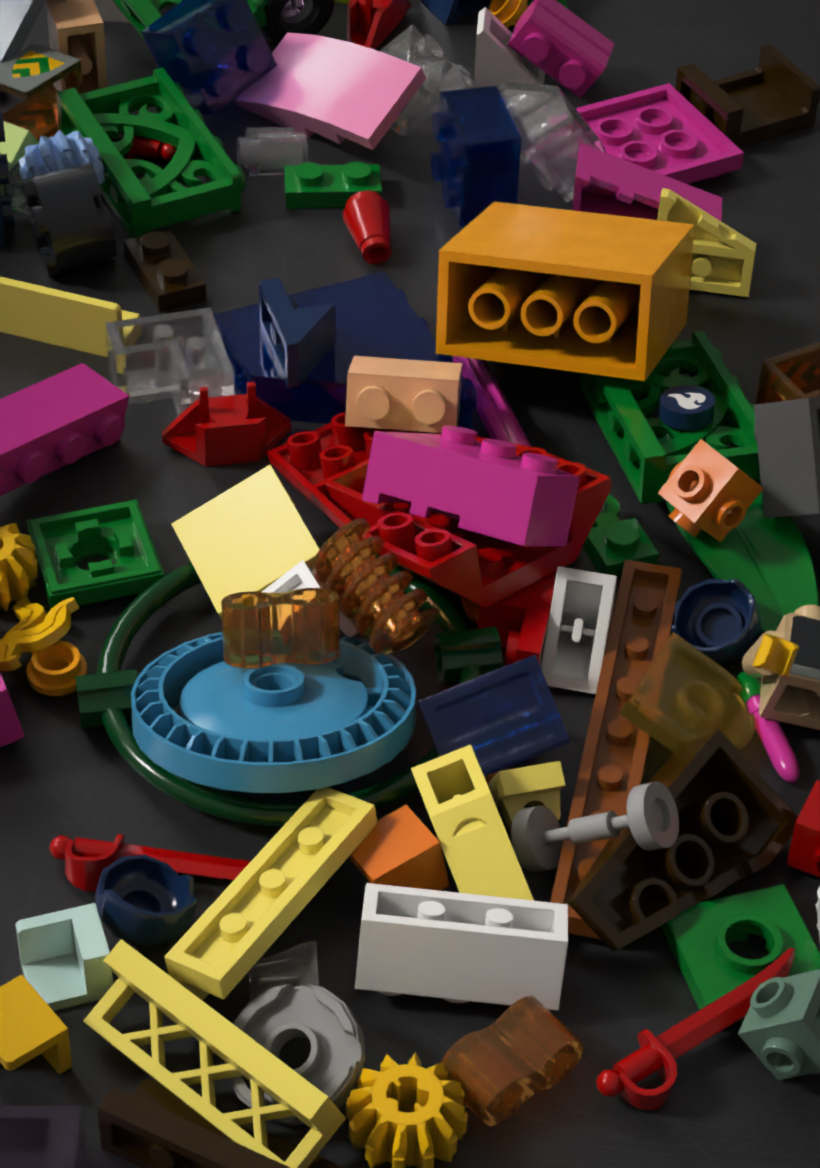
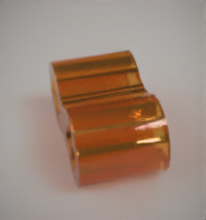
(280, 627)
(512, 1060)

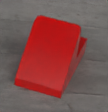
(521, 620)

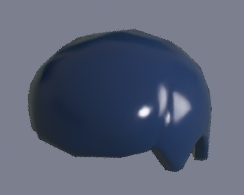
(718, 619)
(145, 900)

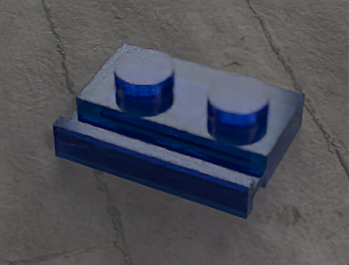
(501, 715)

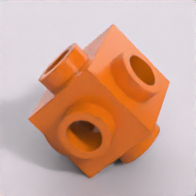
(708, 492)

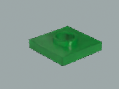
(106, 531)
(704, 930)

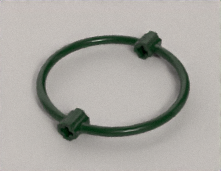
(106, 701)

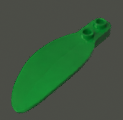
(765, 557)

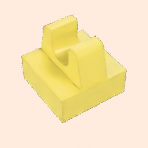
(527, 786)

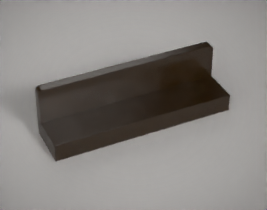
(164, 1132)

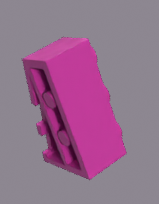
(626, 189)
(475, 483)

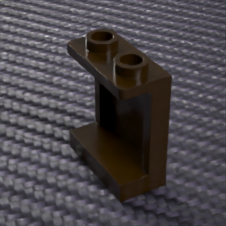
(754, 103)

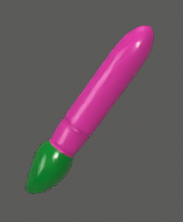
(769, 731)

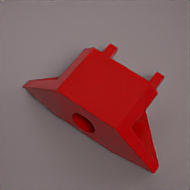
(373, 20)
(226, 429)

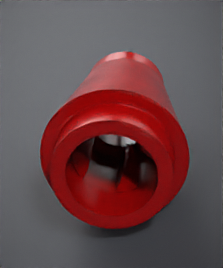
(369, 224)

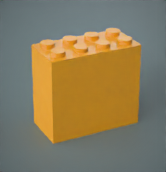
(564, 290)

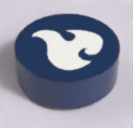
(686, 407)

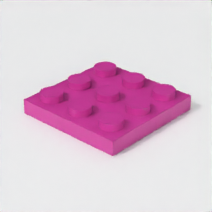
(663, 134)

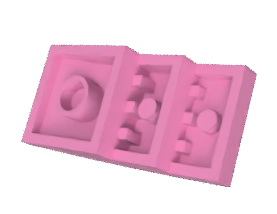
(333, 89)

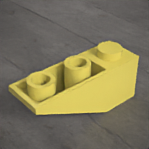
(470, 826)

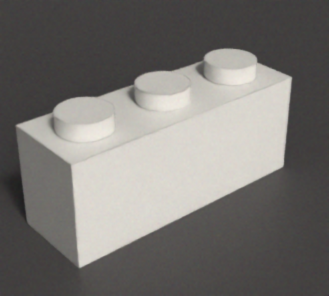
(461, 946)

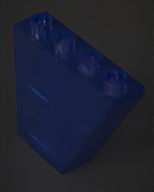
(370, 322)

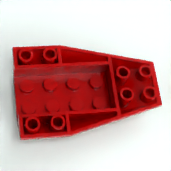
(331, 472)

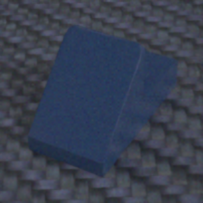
(295, 334)

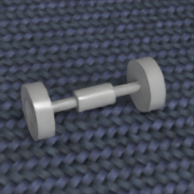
(650, 816)

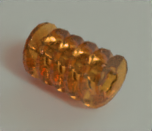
(368, 590)

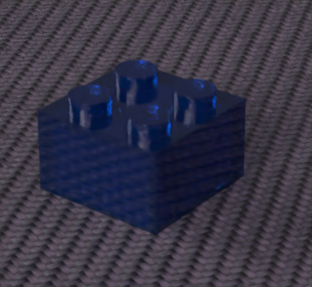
(210, 50)
(475, 151)

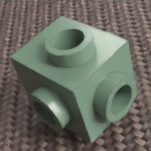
(785, 1025)

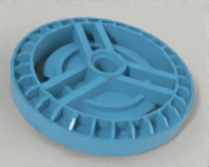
(272, 723)

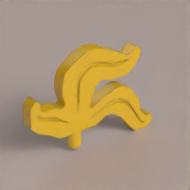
(35, 630)

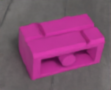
(561, 45)

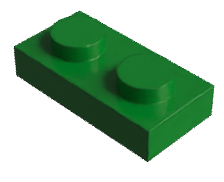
(328, 185)

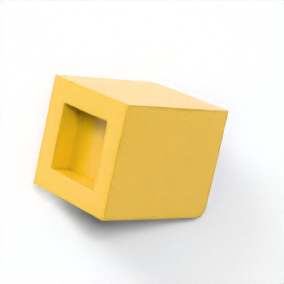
(30, 1028)

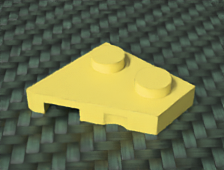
(719, 254)

